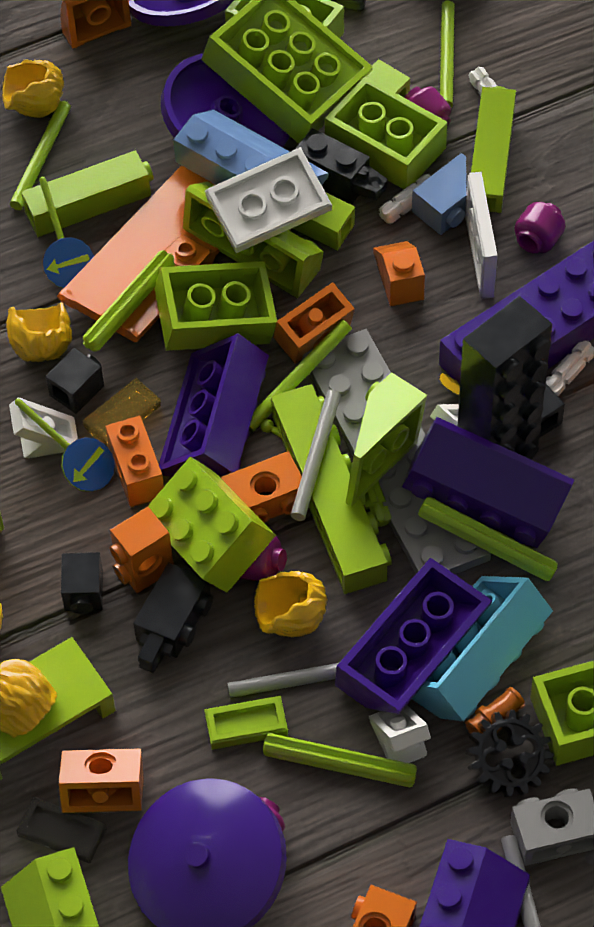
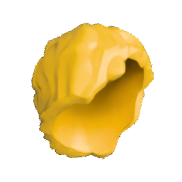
(32, 88)
(39, 332)
(290, 604)
(23, 697)

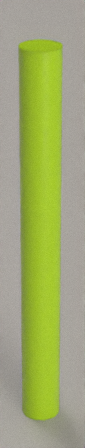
(447, 51)
(41, 153)
(302, 370)

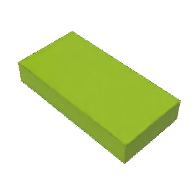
(245, 722)

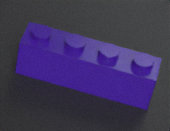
(215, 406)
(487, 482)
(410, 639)
(475, 889)

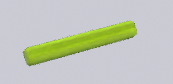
(126, 302)
(487, 539)
(340, 760)

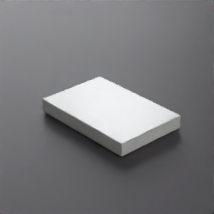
(268, 200)
(481, 235)

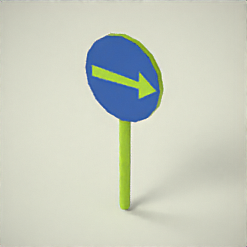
(66, 255)
(85, 462)

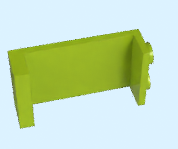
(78, 692)

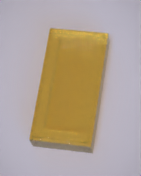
(129, 402)

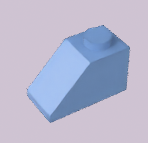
(442, 197)

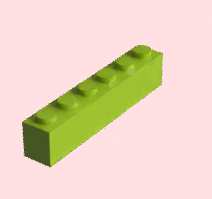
(345, 530)

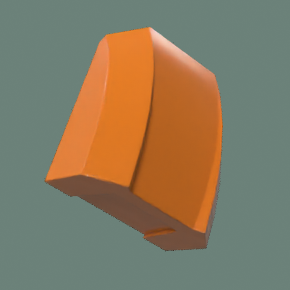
(92, 19)

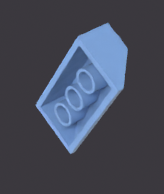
(223, 148)

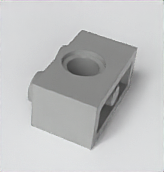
(541, 842)

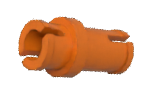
(507, 701)

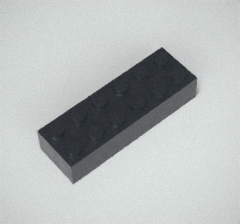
(506, 378)

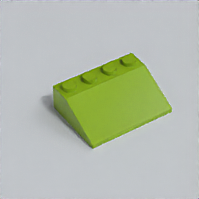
(285, 63)

